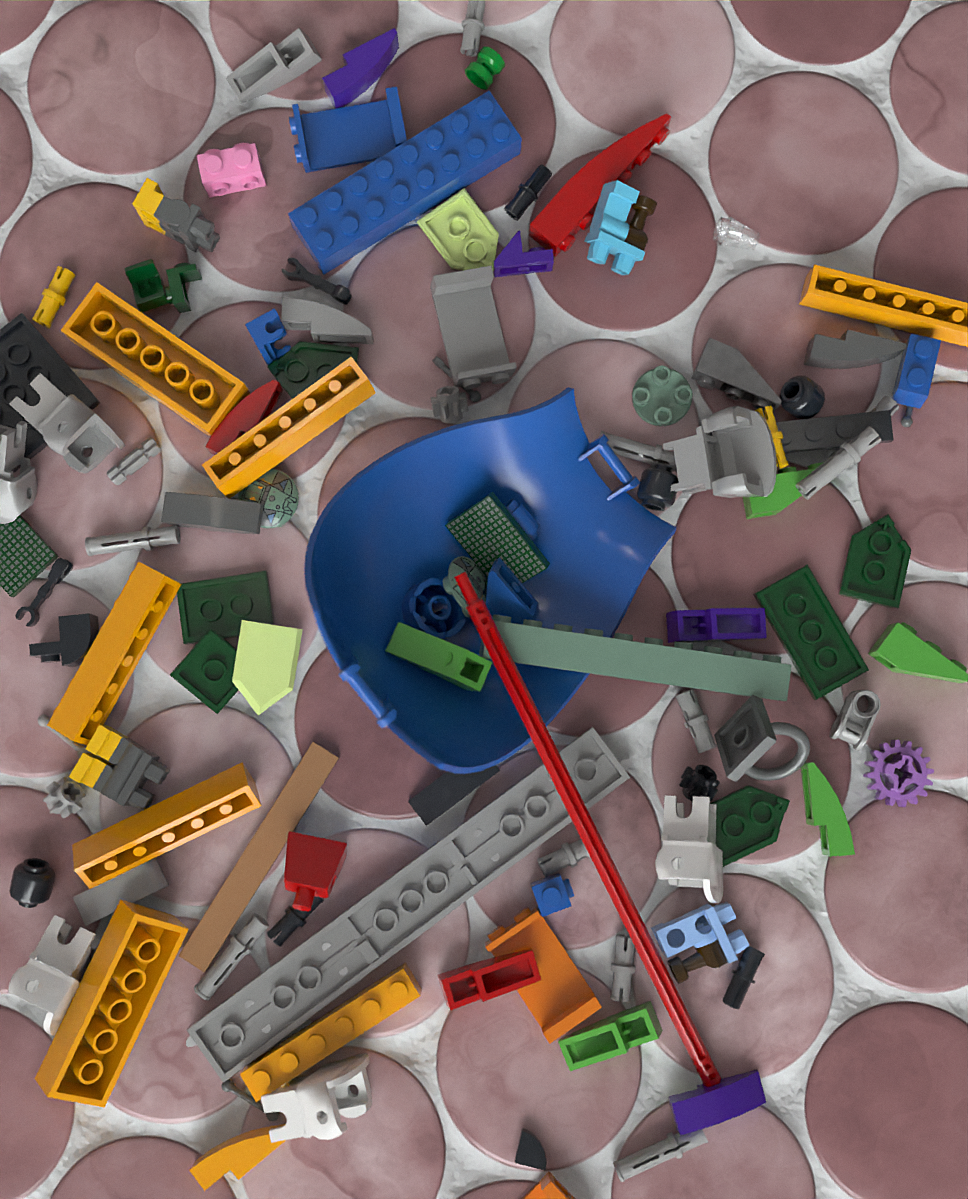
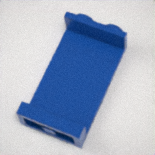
(348, 133)

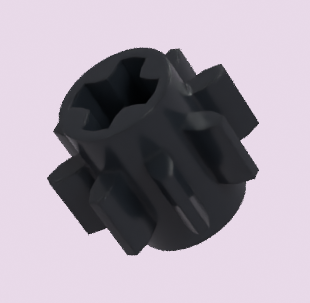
(699, 782)

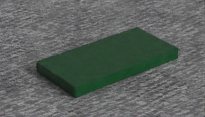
(811, 632)

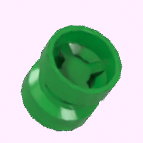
(485, 67)

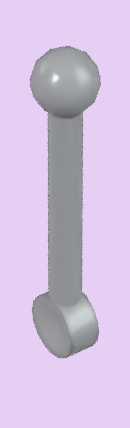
(43, 721)

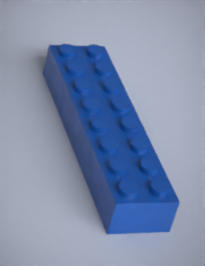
(406, 182)

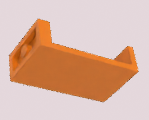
(563, 994)

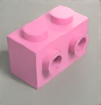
(231, 169)

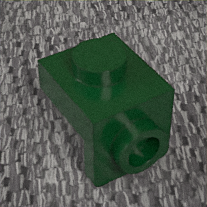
(146, 285)
(177, 290)

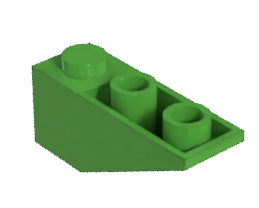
(782, 495)
(907, 654)
(439, 657)

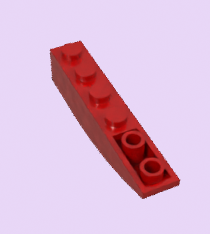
(577, 200)

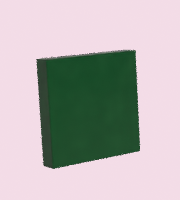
(209, 671)

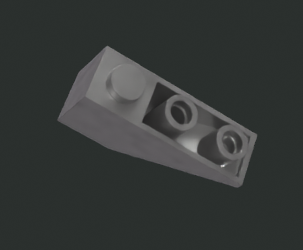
(730, 372)

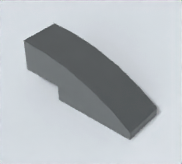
(851, 350)
(212, 513)

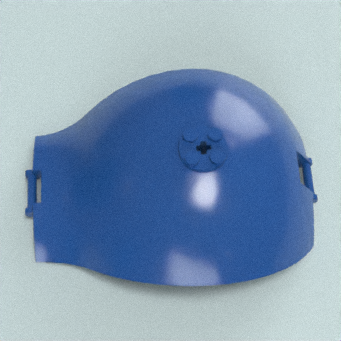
(385, 554)

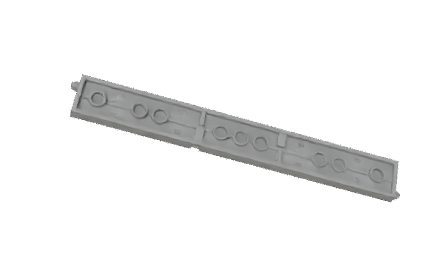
(401, 909)

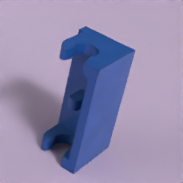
(265, 332)

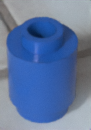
(523, 517)

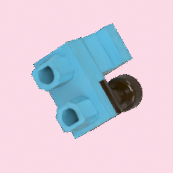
(612, 234)

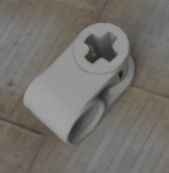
(855, 720)

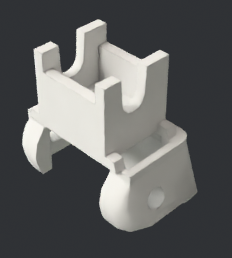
(689, 848)
(54, 971)
(317, 1100)

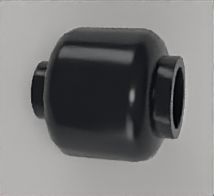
(802, 397)
(656, 487)
(32, 882)

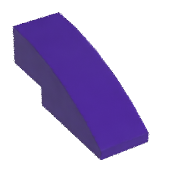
(361, 69)
(716, 625)
(717, 1103)

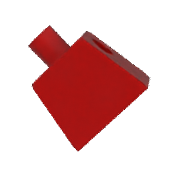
(312, 867)

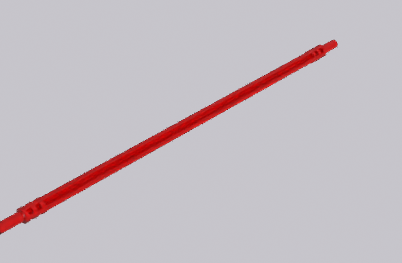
(588, 832)

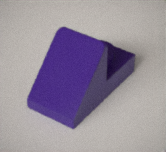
(516, 262)

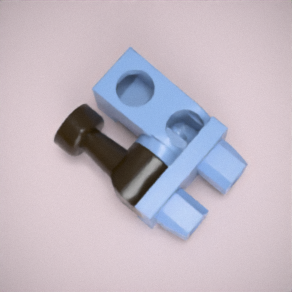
(703, 931)

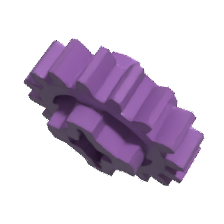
(894, 784)

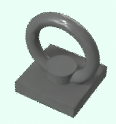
(750, 736)

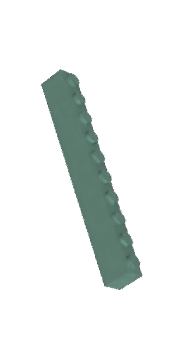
(643, 661)

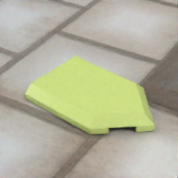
(461, 233)
(266, 663)

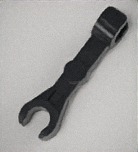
(338, 292)
(58, 572)

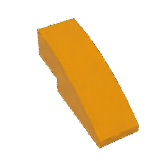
(235, 1154)

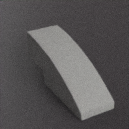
(274, 66)
(324, 322)

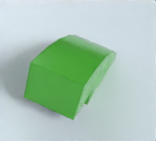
(825, 811)
(611, 1036)

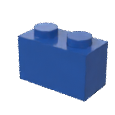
(916, 371)

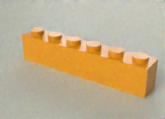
(886, 304)
(289, 428)
(114, 654)
(165, 825)
(331, 1032)

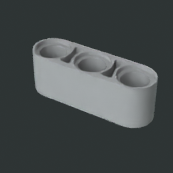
(129, 886)

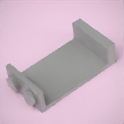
(471, 328)

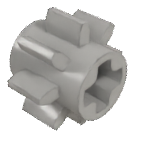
(449, 404)
(64, 797)

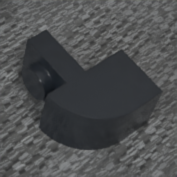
(76, 638)

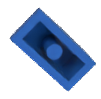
(508, 595)

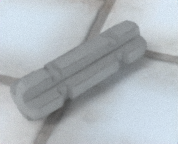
(134, 461)

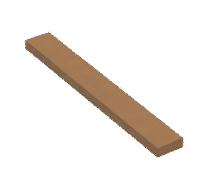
(258, 857)

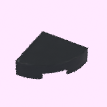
(530, 1151)

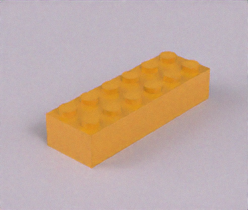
(154, 359)
(111, 1005)

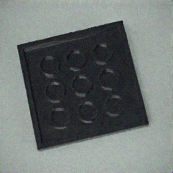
(22, 358)

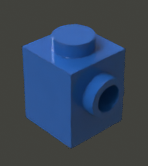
(552, 894)

